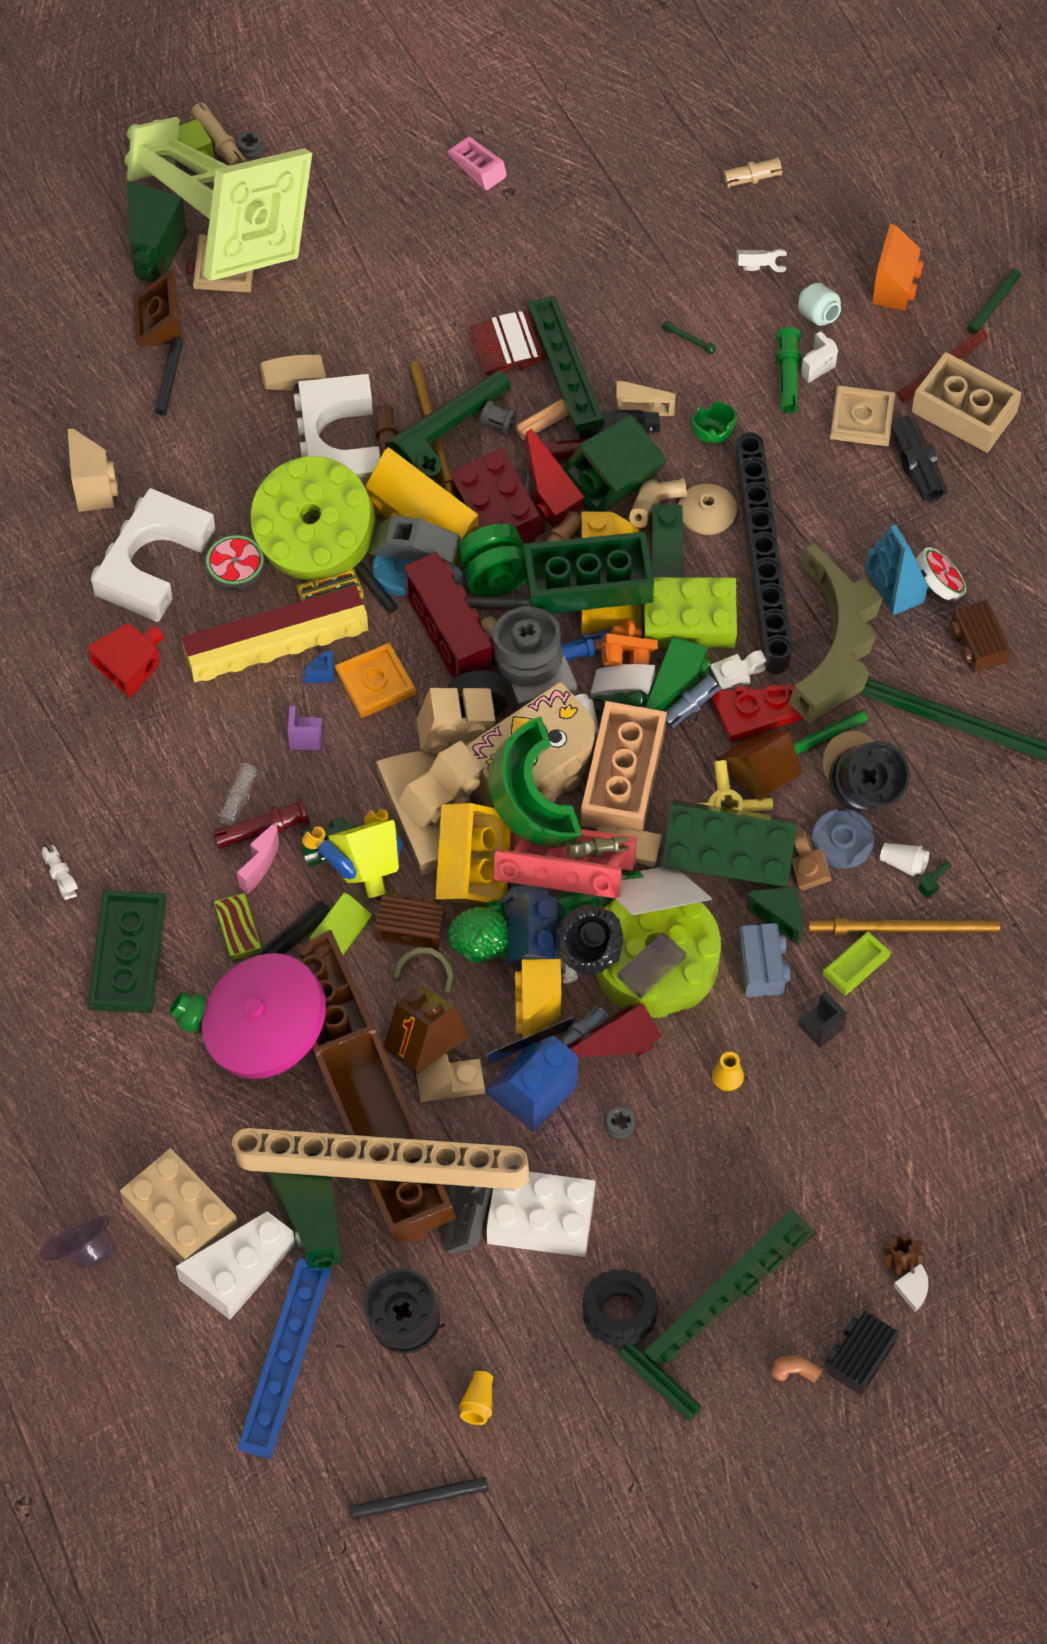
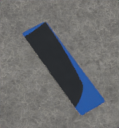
(523, 1043)

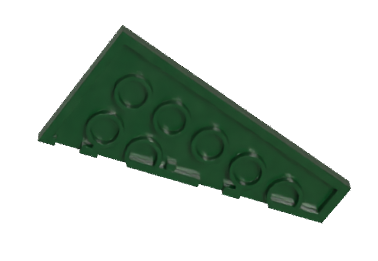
(739, 1280)

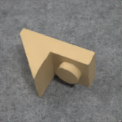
(450, 1080)

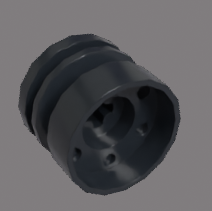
(884, 779)
(395, 1295)

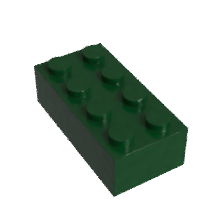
(589, 572)
(729, 843)

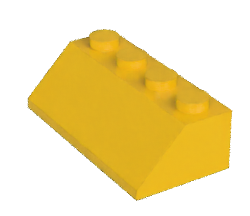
(406, 492)
(600, 619)

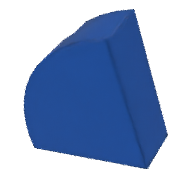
(320, 669)

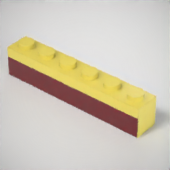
(275, 634)

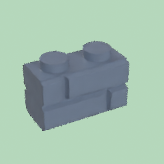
(762, 960)

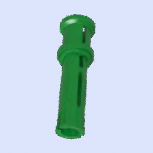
(788, 358)

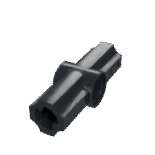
(919, 459)

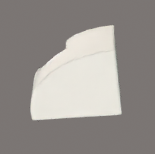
(913, 1287)

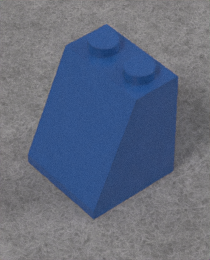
(536, 1081)

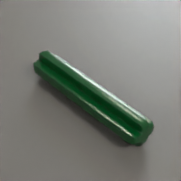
(660, 1380)

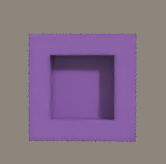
(304, 732)

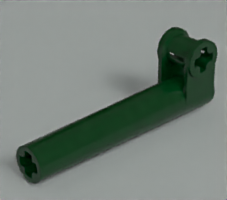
(415, 440)

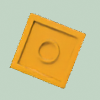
(375, 680)

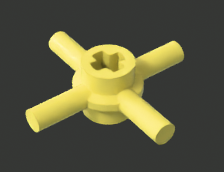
(731, 797)

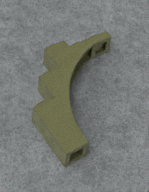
(850, 607)

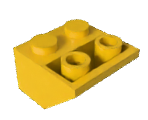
(537, 995)

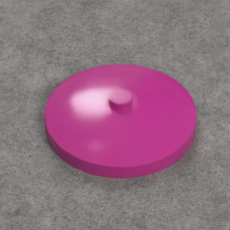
(263, 1016)

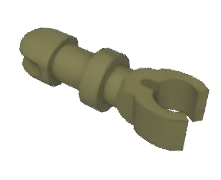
(596, 846)

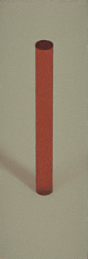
(959, 352)

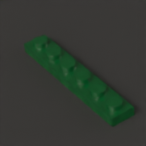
(565, 364)

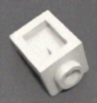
(820, 359)

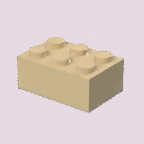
(966, 402)
(177, 1207)

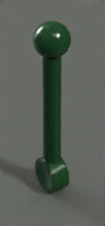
(668, 327)

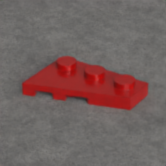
(754, 711)

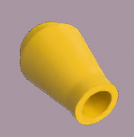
(728, 1072)
(477, 1401)

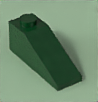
(667, 540)

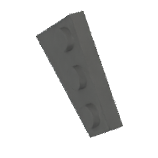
(470, 1210)

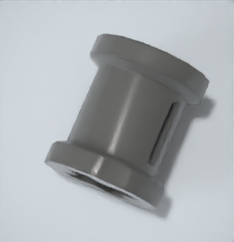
(498, 417)

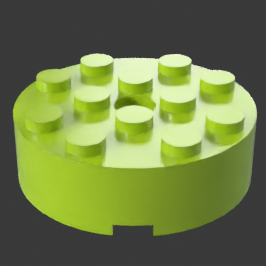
(308, 489)
(687, 984)

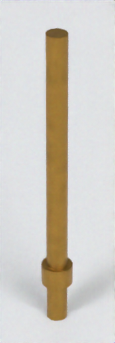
(443, 477)
(841, 926)

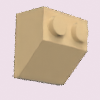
(91, 474)

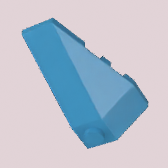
(896, 572)

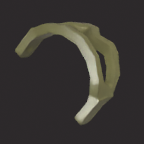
(425, 951)

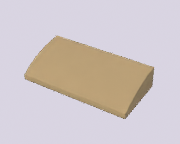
(394, 775)

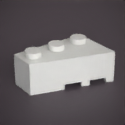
(237, 1264)

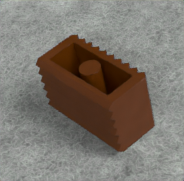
(979, 636)
(410, 921)

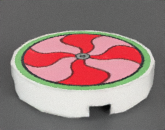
(941, 574)

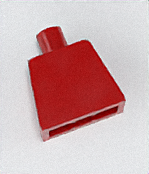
(127, 656)

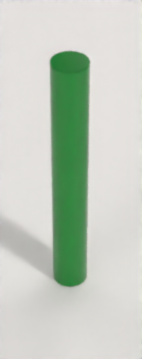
(830, 731)

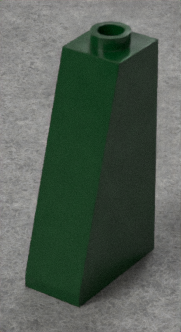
(310, 1213)

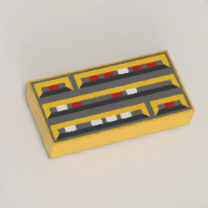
(328, 585)

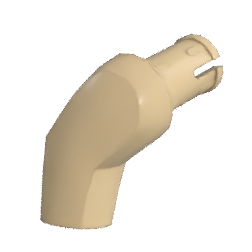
(652, 493)

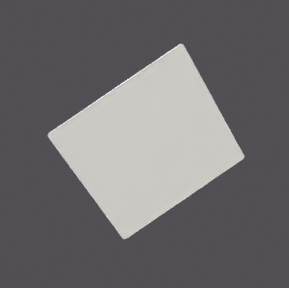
(659, 890)

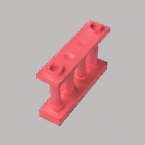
(555, 869)

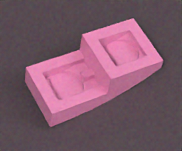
(263, 854)

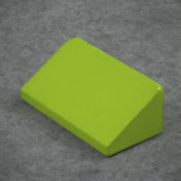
(345, 920)

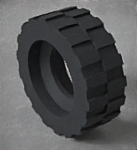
(619, 1284)

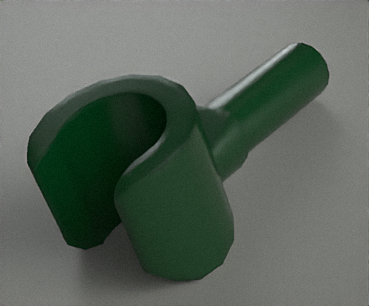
(928, 884)

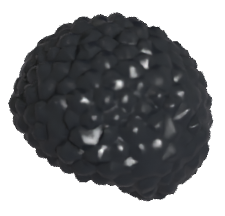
(589, 939)

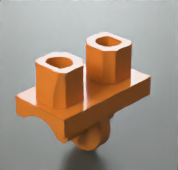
(625, 640)

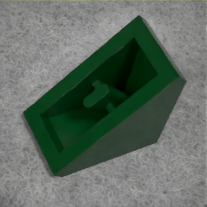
(778, 907)

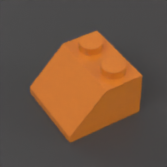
(897, 271)

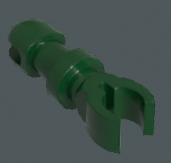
(634, 698)

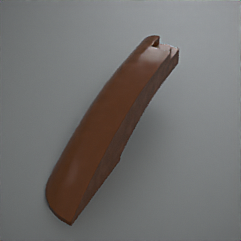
(368, 1091)

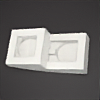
(623, 679)

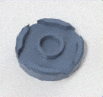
(844, 838)

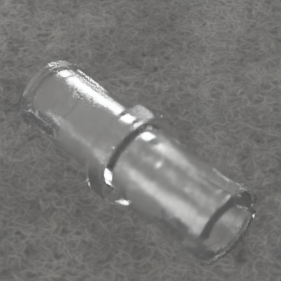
(238, 794)

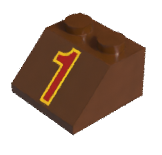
(423, 1029)

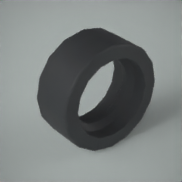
(482, 679)

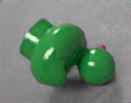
(188, 1011)

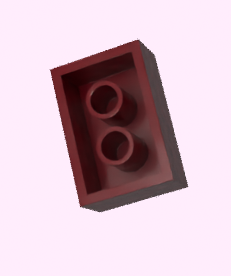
(497, 494)

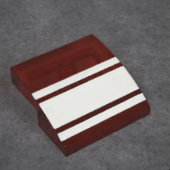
(507, 342)

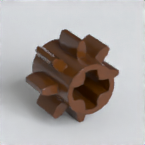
(903, 1253)

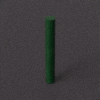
(993, 301)

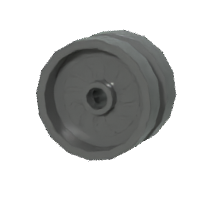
(527, 646)

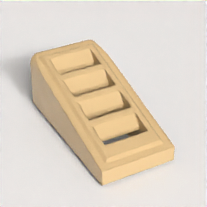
(639, 397)

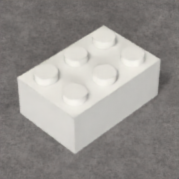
(543, 1215)

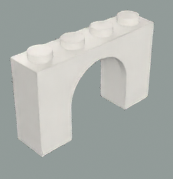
(330, 400)
(153, 519)

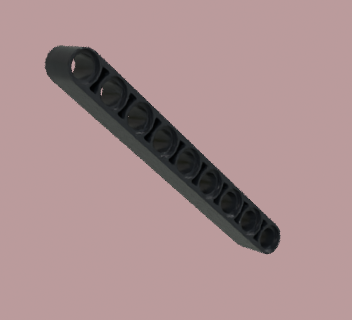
(767, 562)

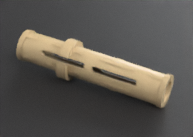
(223, 142)

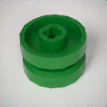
(492, 560)

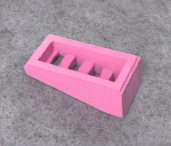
(485, 170)

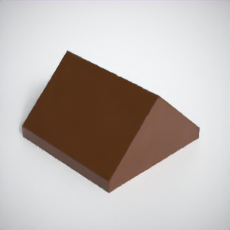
(158, 312)
(763, 763)

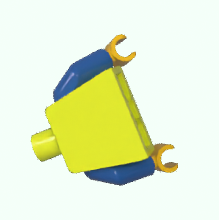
(361, 852)

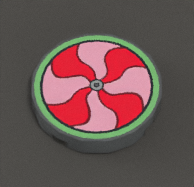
(235, 562)

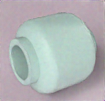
(819, 304)

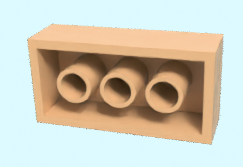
(623, 767)

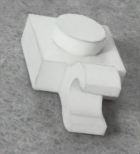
(753, 259)
(734, 672)

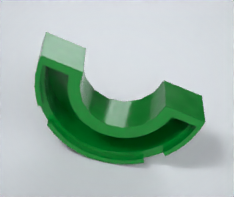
(517, 796)

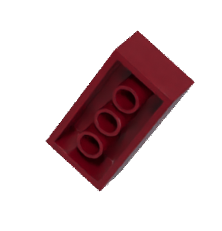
(447, 617)

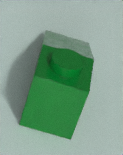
(679, 672)

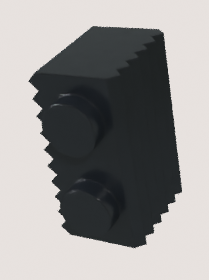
(862, 1352)

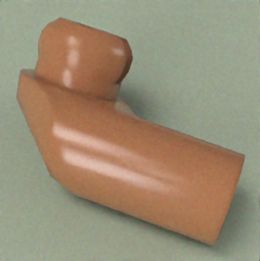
(795, 1364)

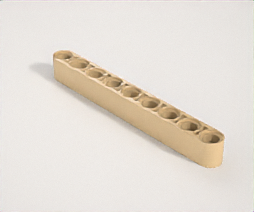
(393, 1168)

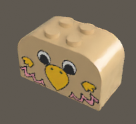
(571, 740)

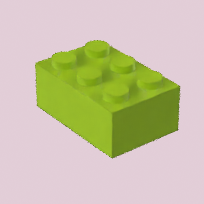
(692, 611)

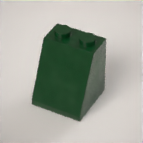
(155, 229)
(614, 464)

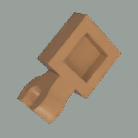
(811, 865)

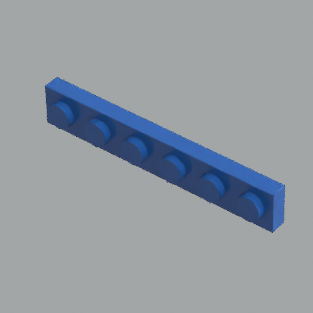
(284, 1360)

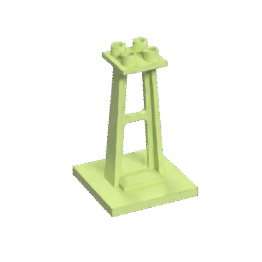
(253, 204)

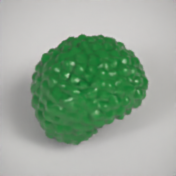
(479, 934)

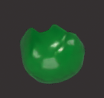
(714, 424)

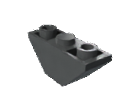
(412, 539)

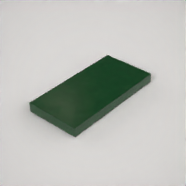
(127, 951)

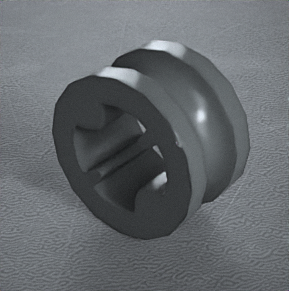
(248, 137)
(626, 1116)

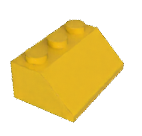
(467, 854)

